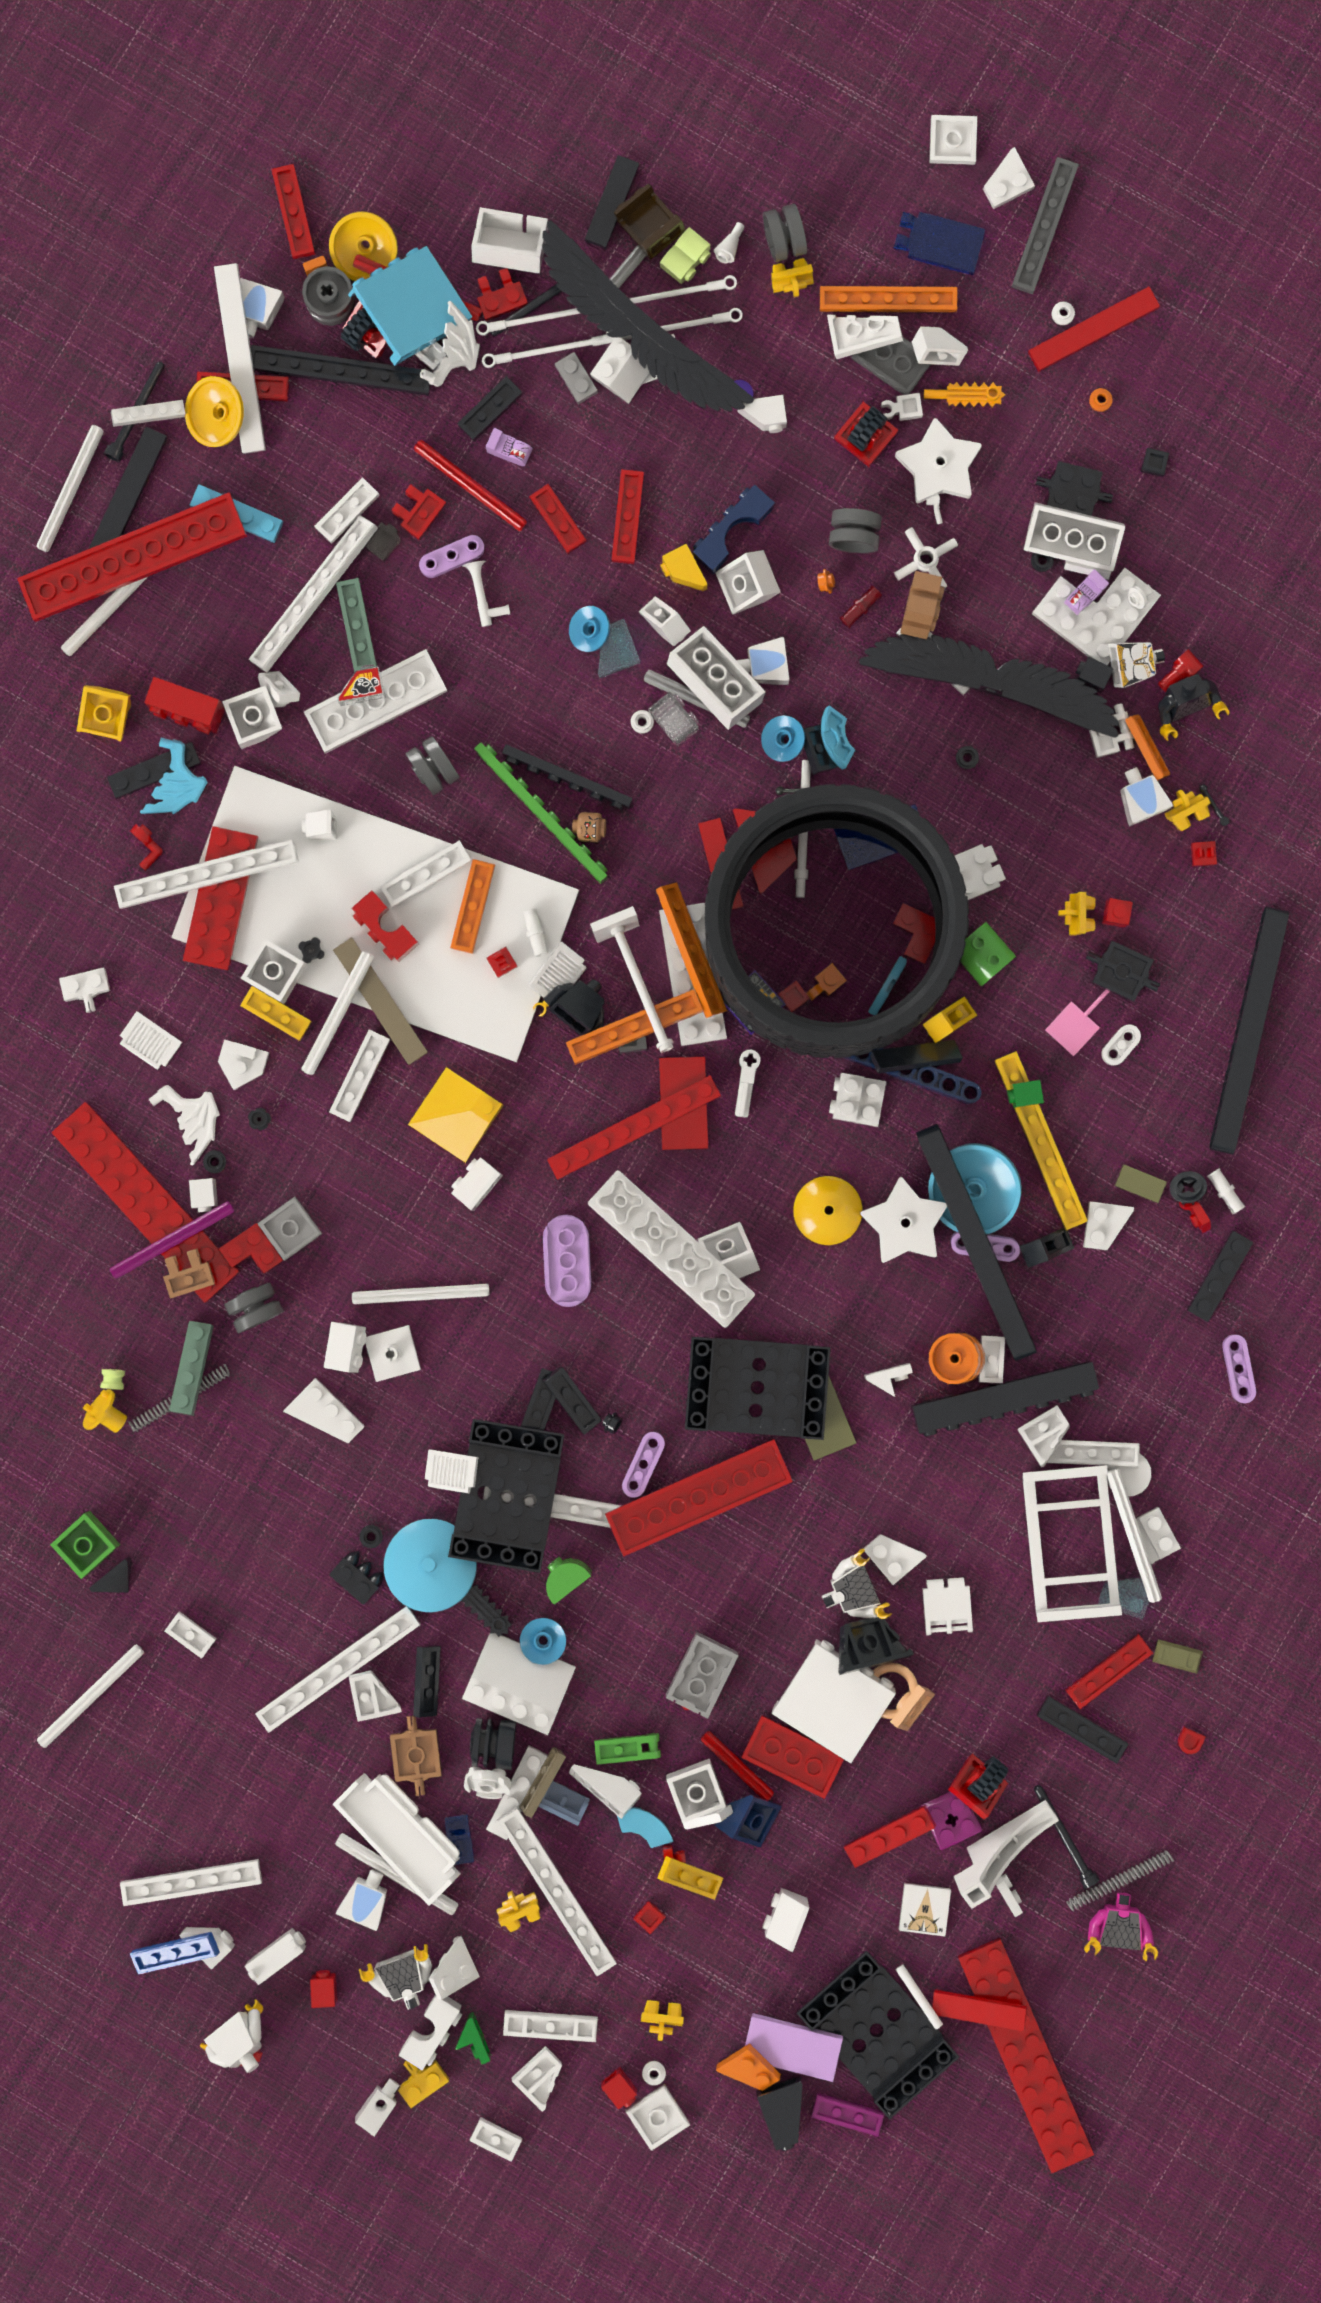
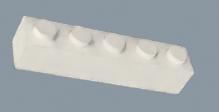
(148, 413)

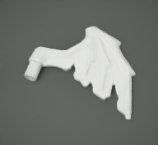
(459, 347)
(197, 1118)

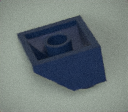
(750, 1820)

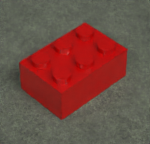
(184, 706)

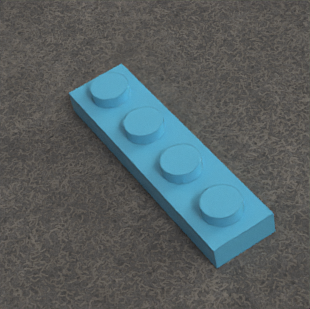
(253, 520)

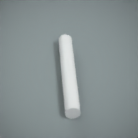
(919, 1997)

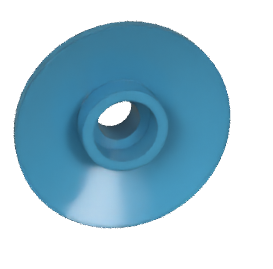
(581, 628)
(774, 734)
(538, 1652)

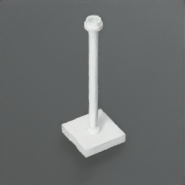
(615, 926)

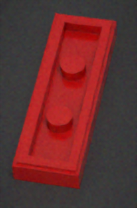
(557, 518)

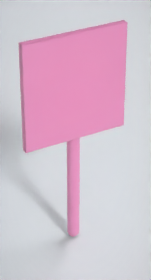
(1073, 1027)

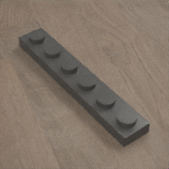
(1045, 225)

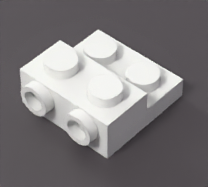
(857, 1099)

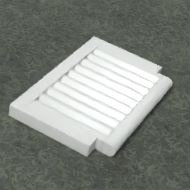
(560, 968)
(149, 1041)
(451, 1471)

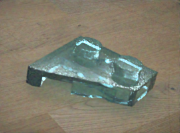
(617, 651)
(1131, 1597)

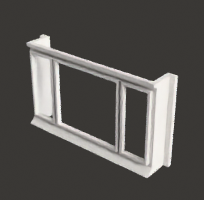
(1039, 1582)

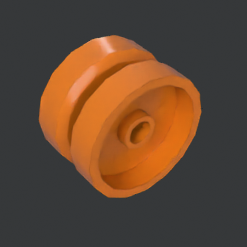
(943, 1357)

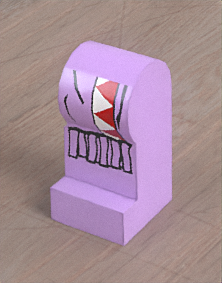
(508, 448)
(1086, 592)

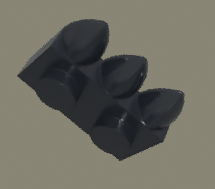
(816, 752)
(356, 1578)

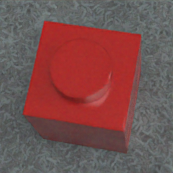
(1117, 912)
(323, 1989)
(619, 2089)

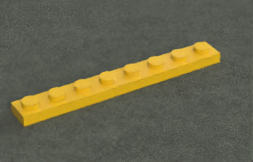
(1043, 1147)

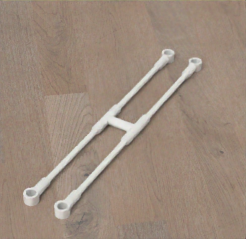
(604, 339)

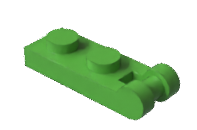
(626, 1748)

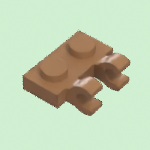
(190, 1279)

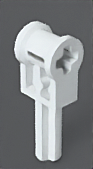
(746, 1083)

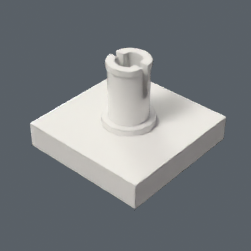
(392, 1353)

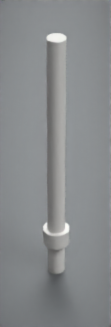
(801, 872)

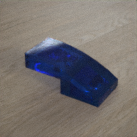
(459, 1834)

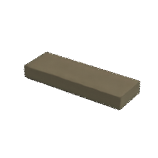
(542, 1782)

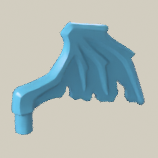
(177, 787)

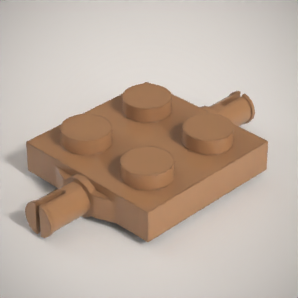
(415, 1755)

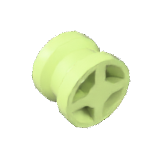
(112, 1379)

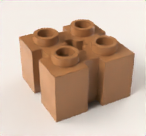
(922, 605)

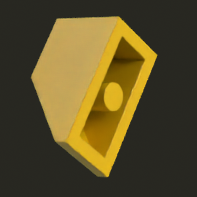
(683, 568)
(949, 1019)

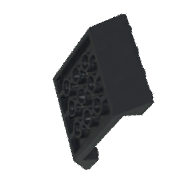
(792, 1392)
(514, 1461)
(902, 2056)

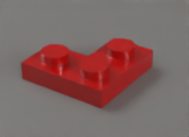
(923, 931)
(254, 1244)

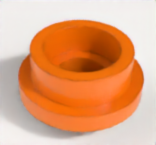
(1095, 404)

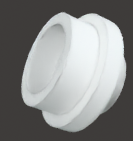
(1058, 318)
(645, 715)
(653, 2065)

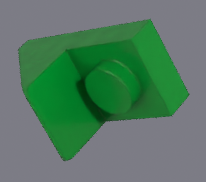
(472, 2034)

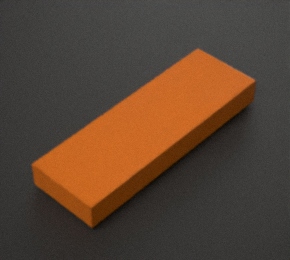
(1147, 747)

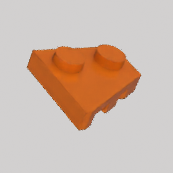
(749, 2068)

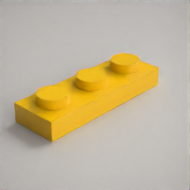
(276, 1013)
(690, 1878)

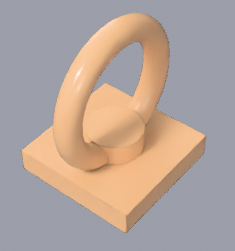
(911, 1703)

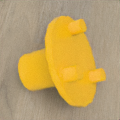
(103, 1412)

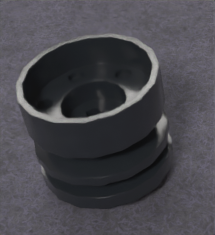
(493, 1743)

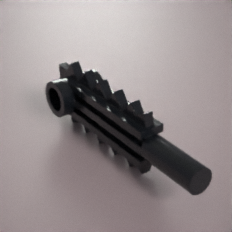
(486, 1611)

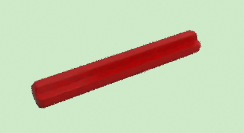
(737, 1765)

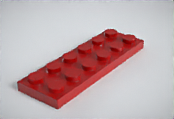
(219, 905)

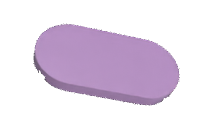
(567, 1260)

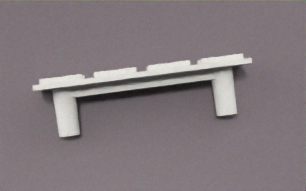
(671, 1249)

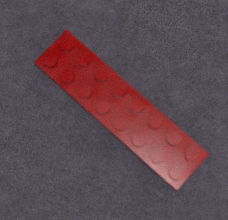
(698, 1497)

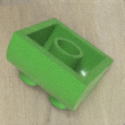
(985, 954)
(565, 1577)

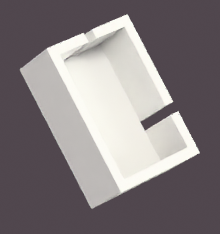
(503, 244)

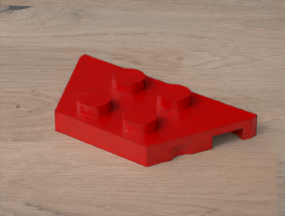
(773, 862)

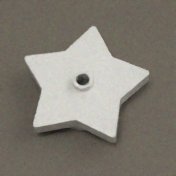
(934, 478)
(887, 1220)

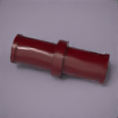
(860, 606)

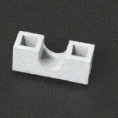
(420, 2048)

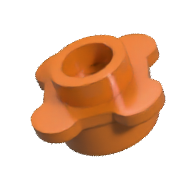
(826, 581)

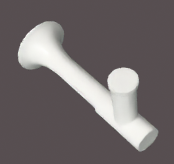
(484, 612)

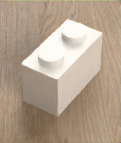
(345, 1347)

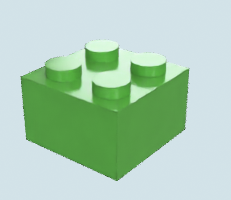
(85, 1544)

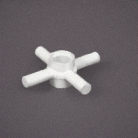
(917, 564)

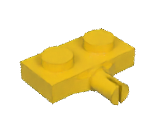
(422, 2082)

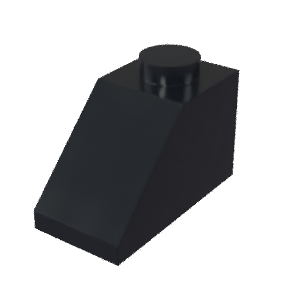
(1046, 1247)

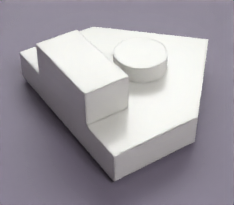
(241, 1063)

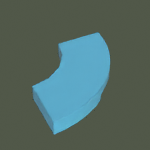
(835, 738)
(887, 986)
(647, 1825)

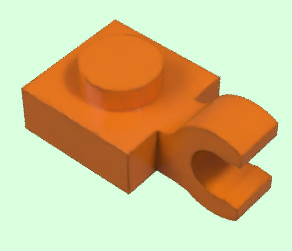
(828, 981)

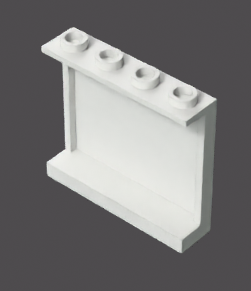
(831, 1706)

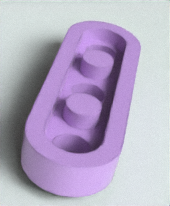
(444, 564)
(997, 1243)
(1245, 1377)
(639, 1474)

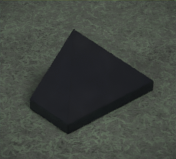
(115, 1580)

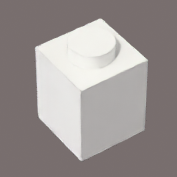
(203, 1194)

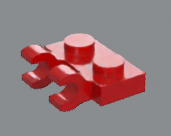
(502, 300)
(423, 513)

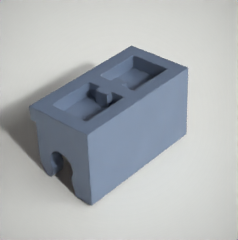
(564, 1803)

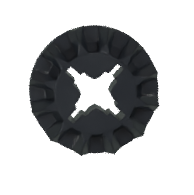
(1188, 1179)

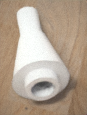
(726, 250)

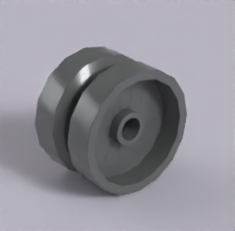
(784, 233)
(325, 308)
(855, 530)
(431, 766)
(253, 1306)

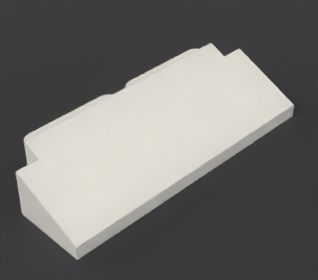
(400, 1835)

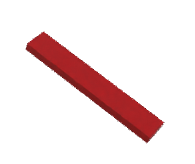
(1093, 329)

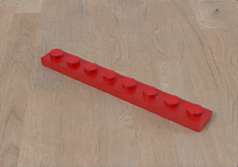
(634, 1127)

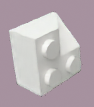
(274, 971)
(696, 1790)

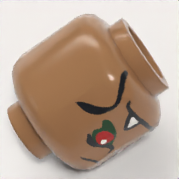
(589, 827)

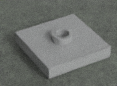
(289, 1228)

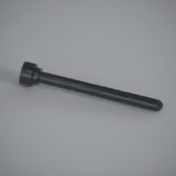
(531, 306)
(115, 449)
(1087, 1876)

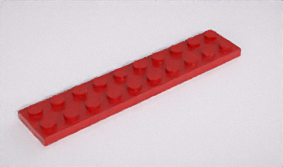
(132, 557)
(137, 1192)
(1028, 2060)

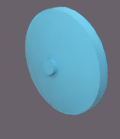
(990, 1182)
(420, 1568)

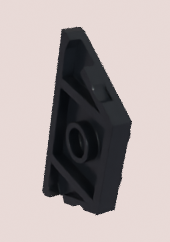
(869, 1645)

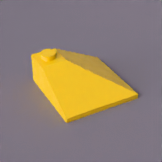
(455, 1114)

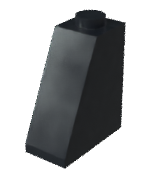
(782, 2111)

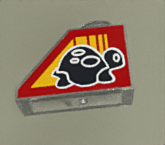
(363, 686)

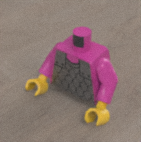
(1121, 1928)

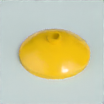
(347, 241)
(205, 411)
(810, 1212)

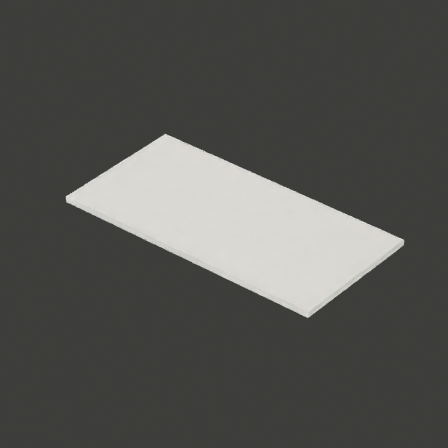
(433, 984)

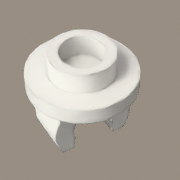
(1138, 596)

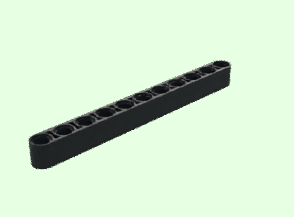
(1249, 1030)
(976, 1242)

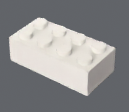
(716, 677)

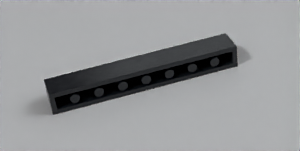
(1005, 1397)

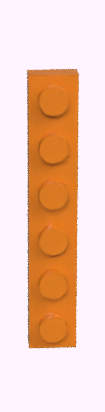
(887, 299)
(691, 950)
(633, 1027)

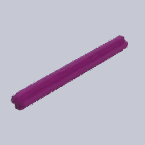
(171, 1240)

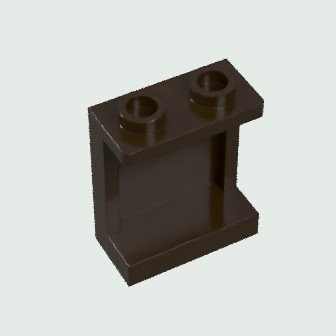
(649, 221)

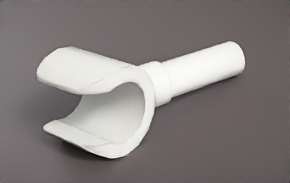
(935, 500)

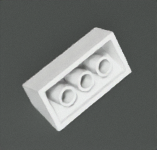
(1074, 536)

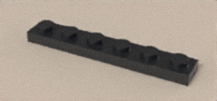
(558, 774)

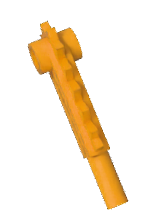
(964, 394)

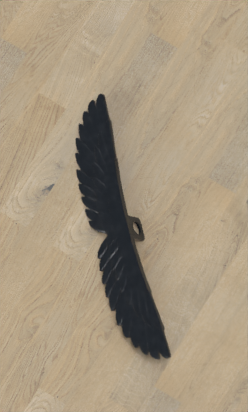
(652, 345)
(1014, 680)

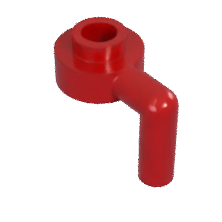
(143, 835)

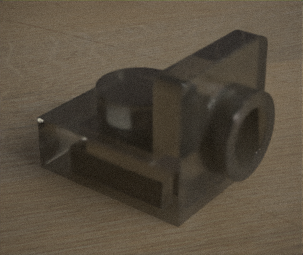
(384, 541)

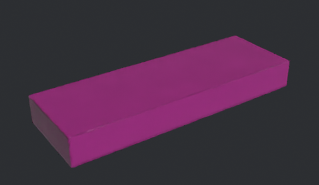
(847, 2114)

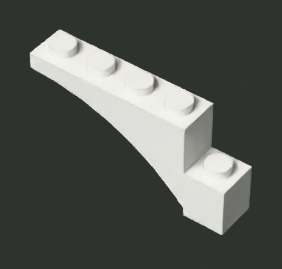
(998, 1849)

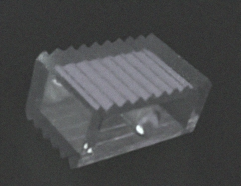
(674, 719)

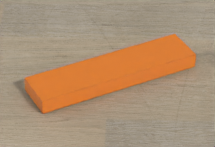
(472, 906)

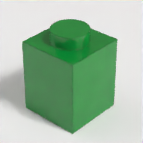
(1025, 1094)

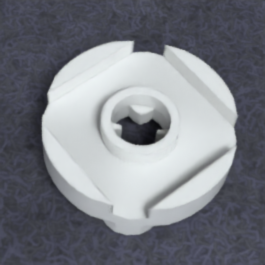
(487, 1783)

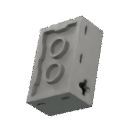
(701, 1675)

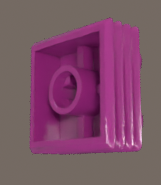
(963, 1827)

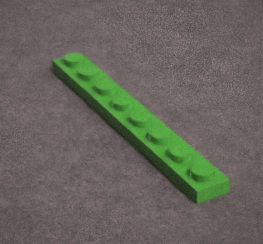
(535, 804)

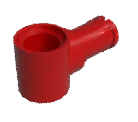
(1184, 667)

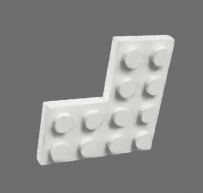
(1099, 623)

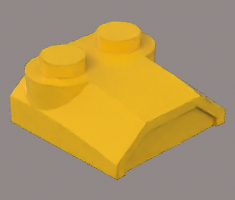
(103, 712)

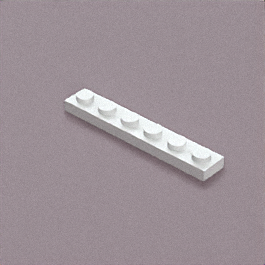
(191, 1882)

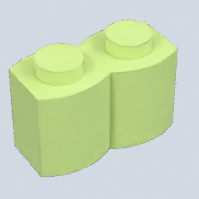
(685, 256)

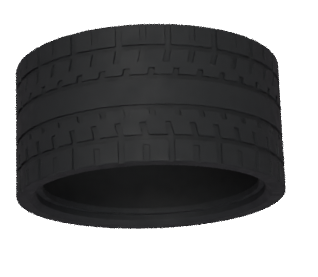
(852, 810)

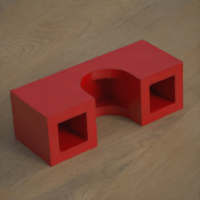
(370, 911)

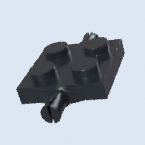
(1074, 488)
(1122, 971)

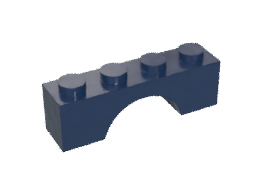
(752, 508)

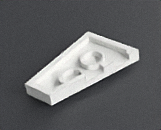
(858, 335)
(324, 1411)

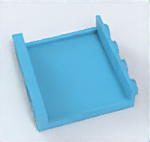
(409, 302)

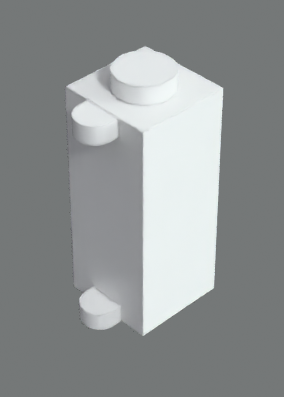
(275, 1956)

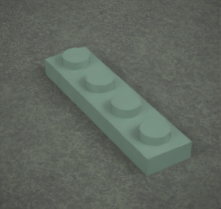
(356, 623)
(191, 1368)

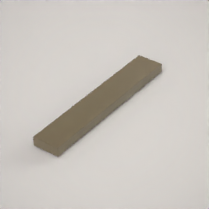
(383, 1005)

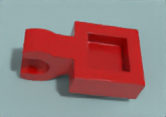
(1198, 1216)

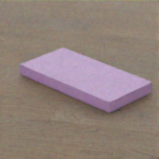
(795, 2046)

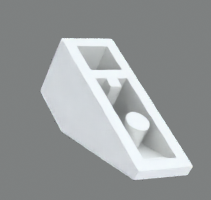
(610, 1789)

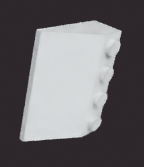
(516, 1686)

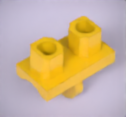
(792, 279)
(1186, 805)
(1076, 913)
(516, 1908)
(651, 2015)

